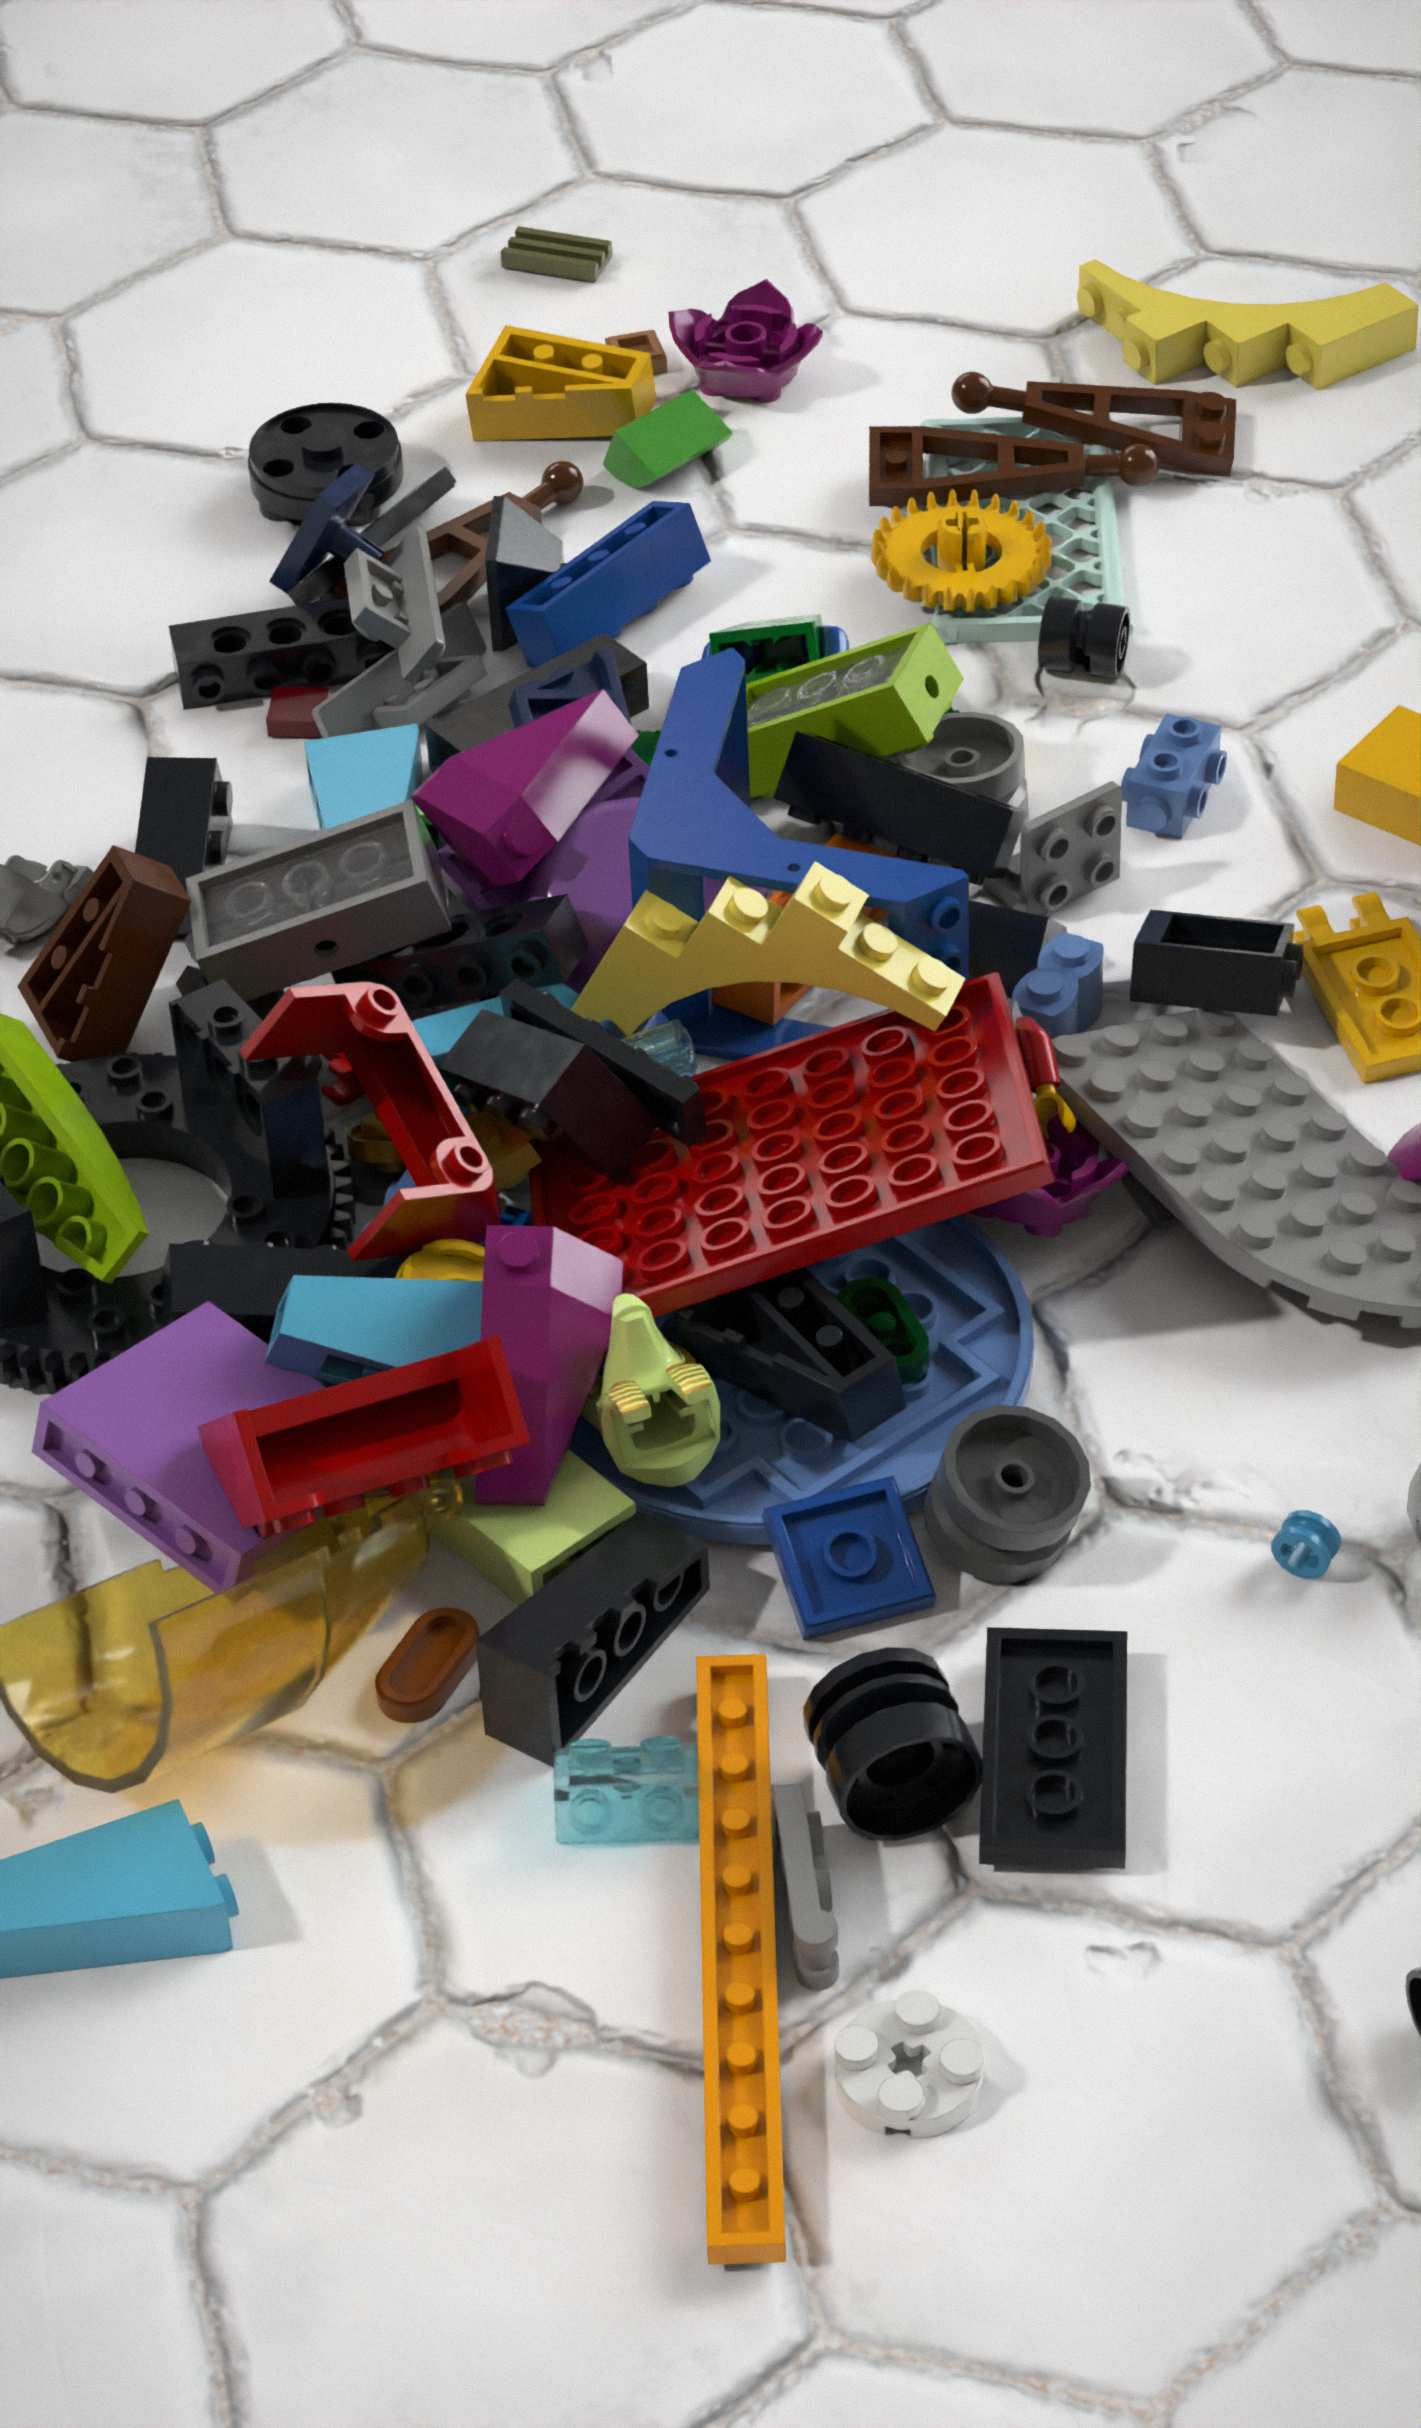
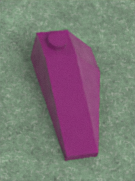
(525, 787)
(554, 1319)

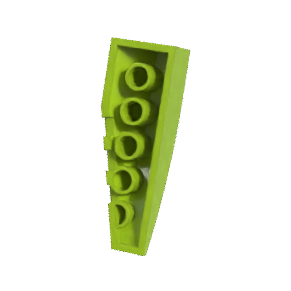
(62, 1161)

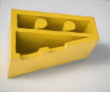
(557, 388)

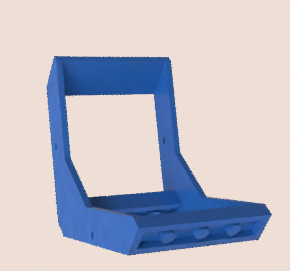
(702, 823)

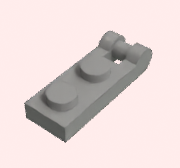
(806, 1889)

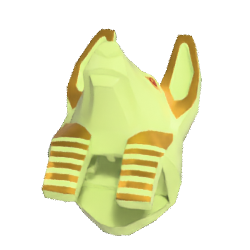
(653, 1402)

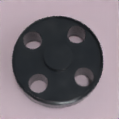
(314, 445)

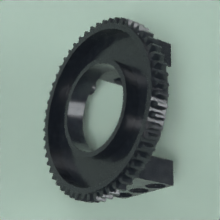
(231, 1119)

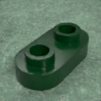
(891, 1320)

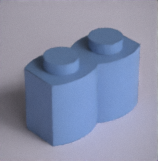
(1066, 986)

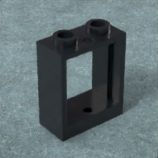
(1215, 962)

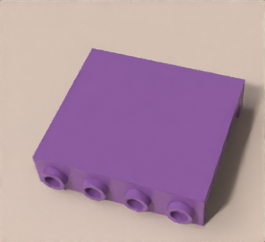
(136, 1445)

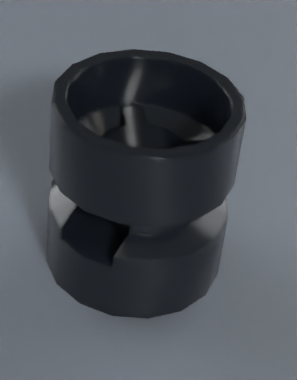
(1084, 637)

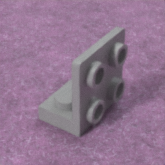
(1064, 854)

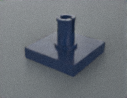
(327, 531)

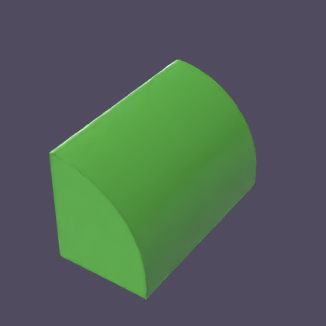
(664, 440)

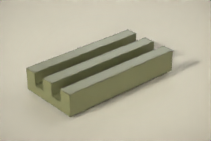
(556, 254)

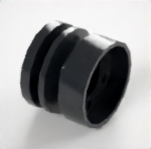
(892, 1744)

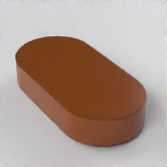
(427, 1665)

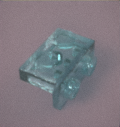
(626, 1792)

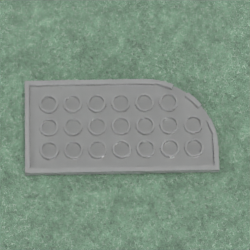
(1250, 1159)

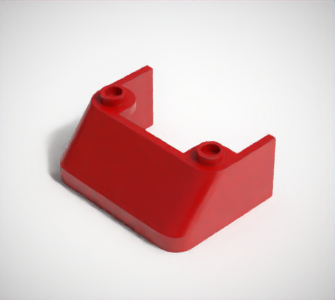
(451, 1171)

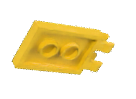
(1367, 985)

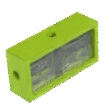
(866, 697)

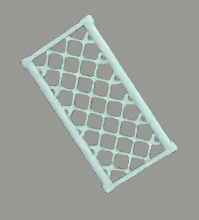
(1102, 539)

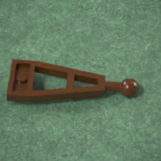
(1204, 428)
(898, 465)
(560, 484)

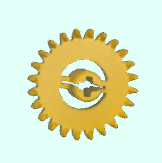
(958, 535)

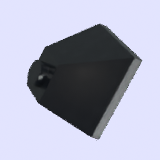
(516, 560)

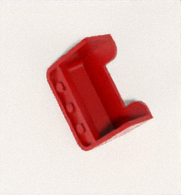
(366, 1437)

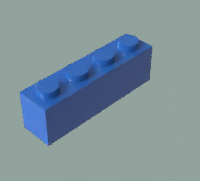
(610, 582)

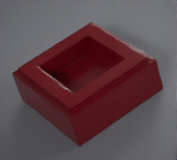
(292, 711)

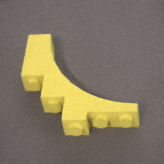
(1242, 341)
(747, 938)

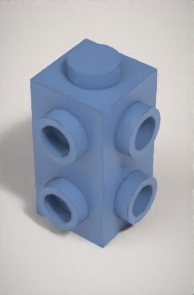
(1173, 776)

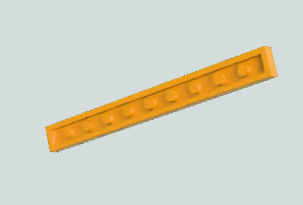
(739, 1965)

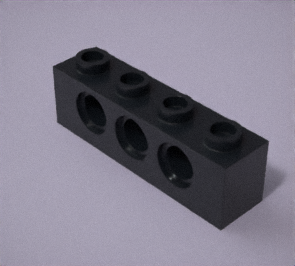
(269, 649)
(480, 955)

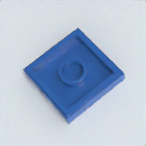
(848, 1557)

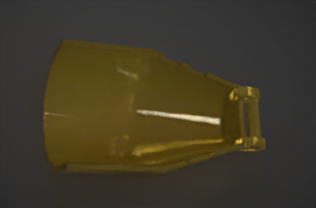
(168, 1670)

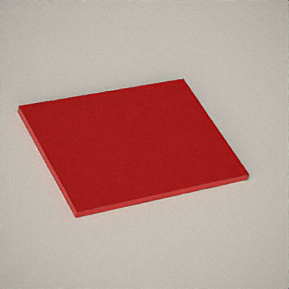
(814, 1153)

